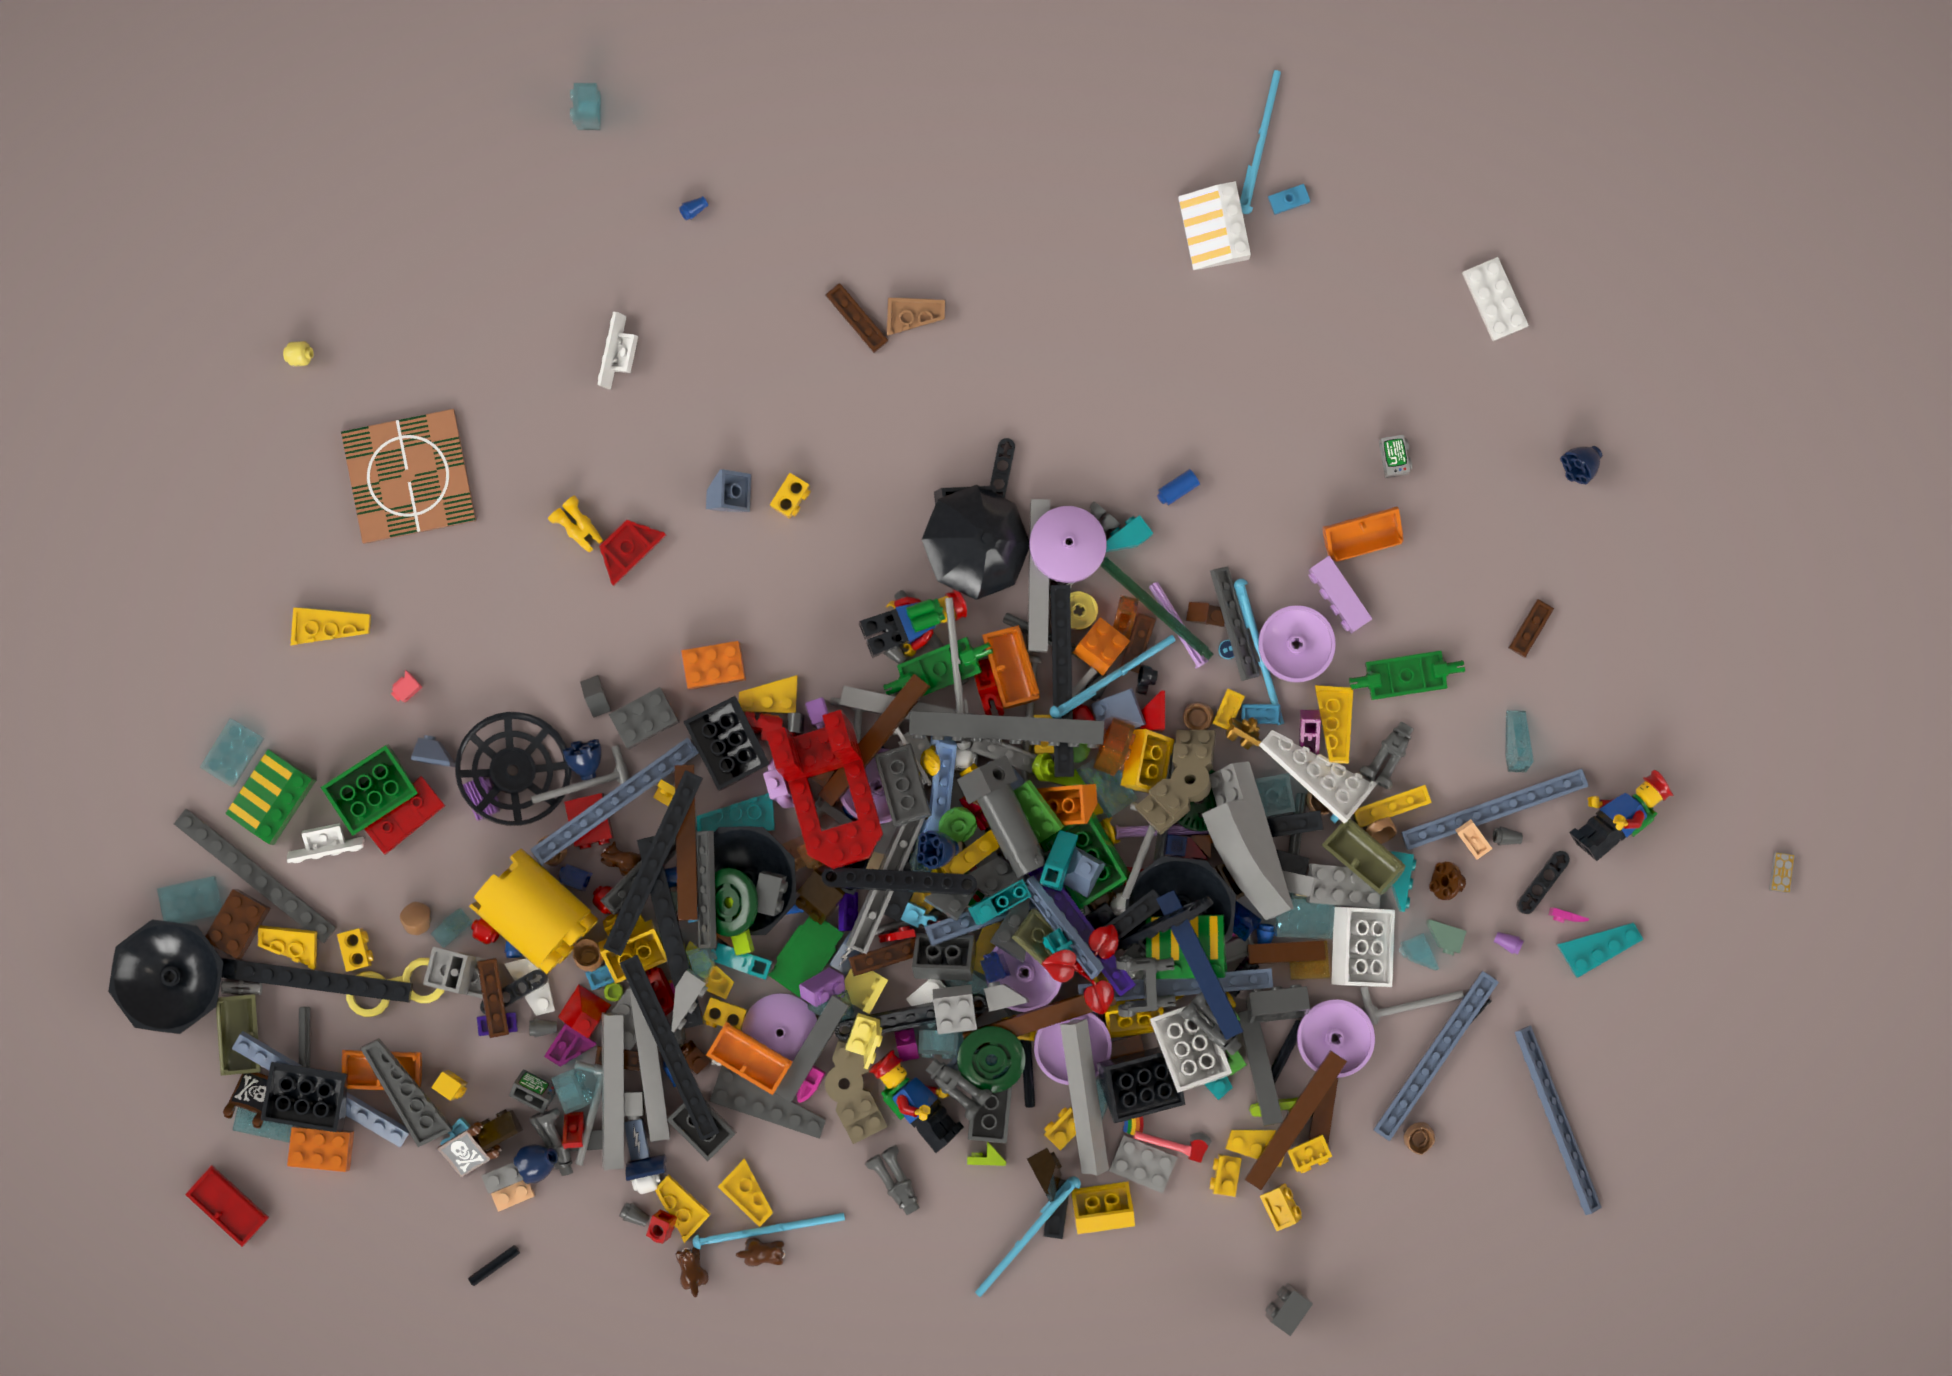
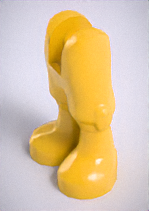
(579, 530)

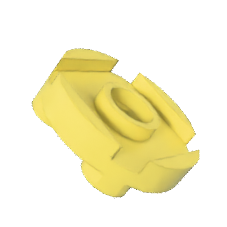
(1090, 610)

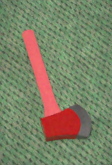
(1198, 1144)

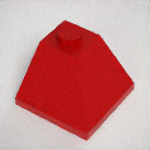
(1155, 713)
(584, 1011)

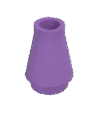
(1509, 942)

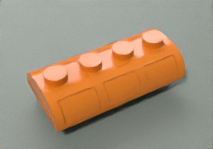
(1363, 534)
(1011, 667)
(749, 1058)
(362, 1075)

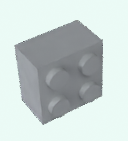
(954, 1009)

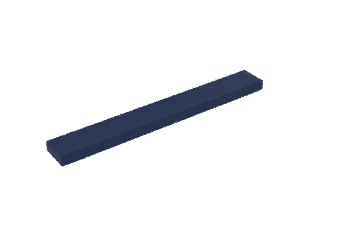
(1202, 969)

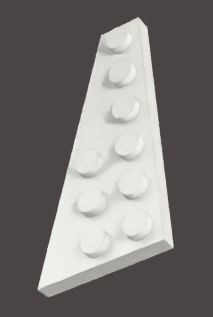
(1328, 781)

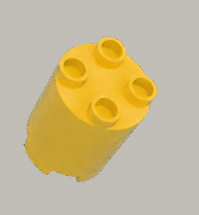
(533, 911)

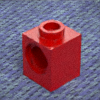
(667, 1223)

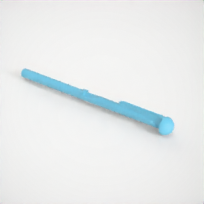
(1252, 171)
(1250, 623)
(1057, 713)
(1046, 1211)
(697, 1241)

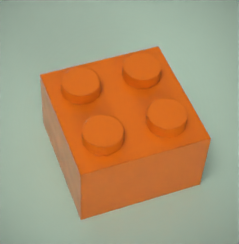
(1101, 646)

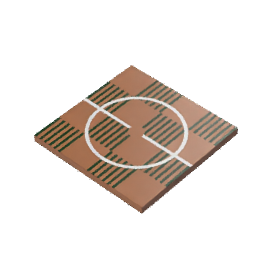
(408, 476)

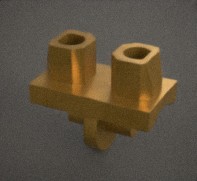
(1246, 729)

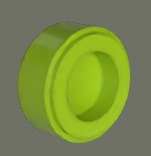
(613, 992)

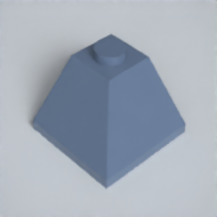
(729, 492)
(1119, 706)
(431, 752)
(1083, 872)

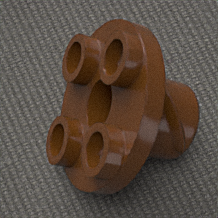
(1447, 881)

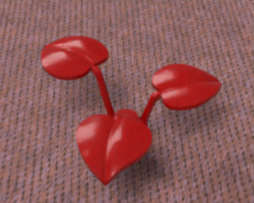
(1064, 963)

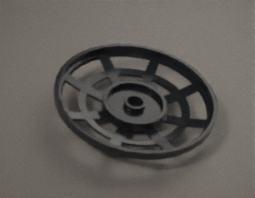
(511, 757)

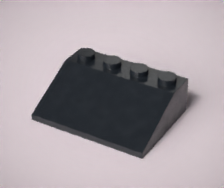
(726, 743)
(1138, 1085)
(305, 1097)

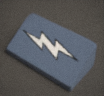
(841, 960)
(637, 1139)

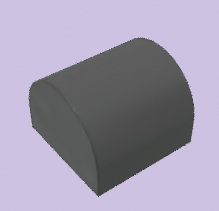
(795, 722)

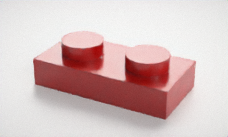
(573, 1130)

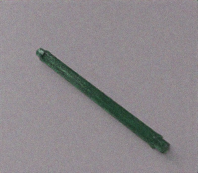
(1156, 608)

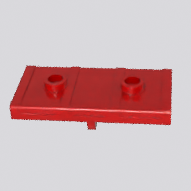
(406, 818)
(227, 1206)

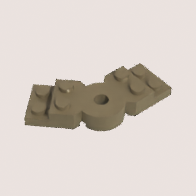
(1172, 797)
(855, 1105)

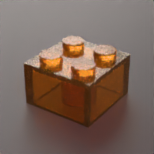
(1115, 747)

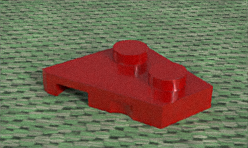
(904, 932)

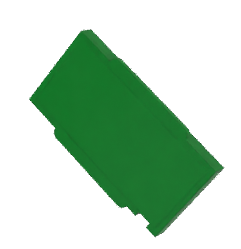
(805, 954)

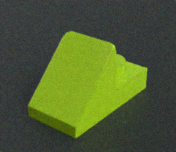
(992, 1158)

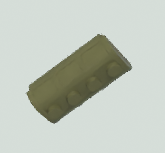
(1364, 856)
(234, 1016)

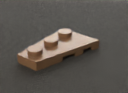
(913, 313)

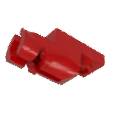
(987, 688)
(765, 724)

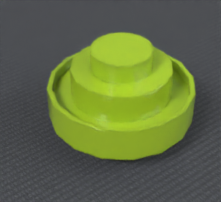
(1043, 767)

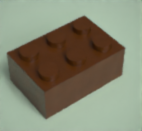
(237, 923)

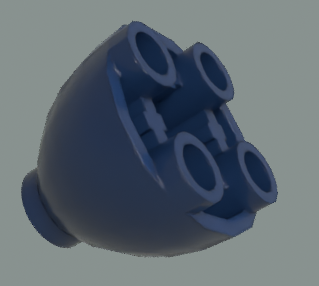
(1581, 463)
(584, 758)
(936, 849)
(535, 1162)

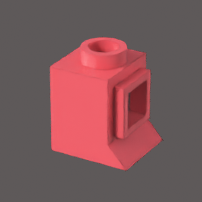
(405, 687)

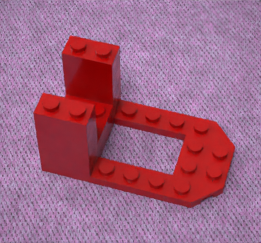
(816, 754)

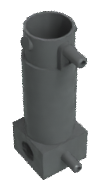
(1004, 814)

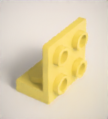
(865, 989)
(865, 1037)

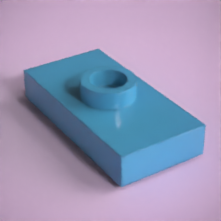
(1289, 199)
(1262, 712)
(599, 978)

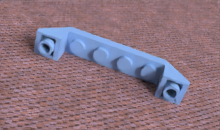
(941, 783)

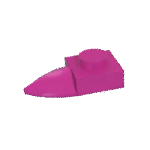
(1561, 915)
(811, 1084)

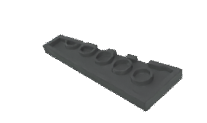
(743, 1096)
(412, 1104)

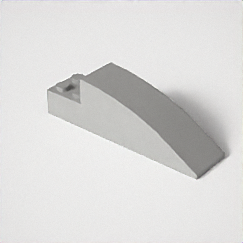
(1245, 839)

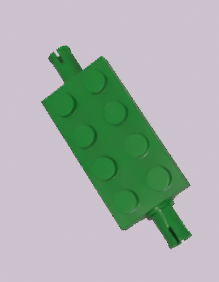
(936, 666)
(1406, 675)

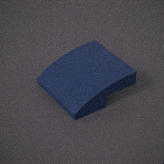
(645, 1167)

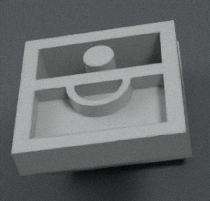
(453, 972)

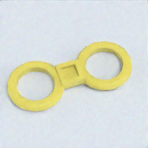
(404, 978)

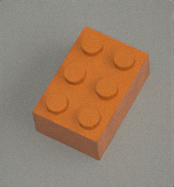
(713, 665)
(320, 1149)

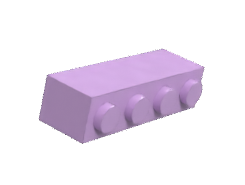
(1340, 595)

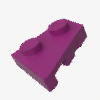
(568, 1046)

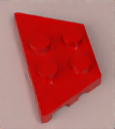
(627, 548)

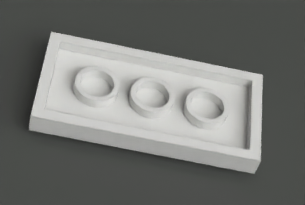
(1495, 299)

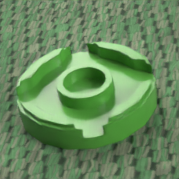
(958, 824)

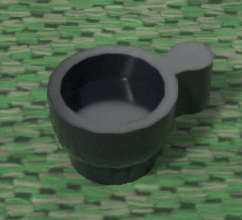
(1146, 677)

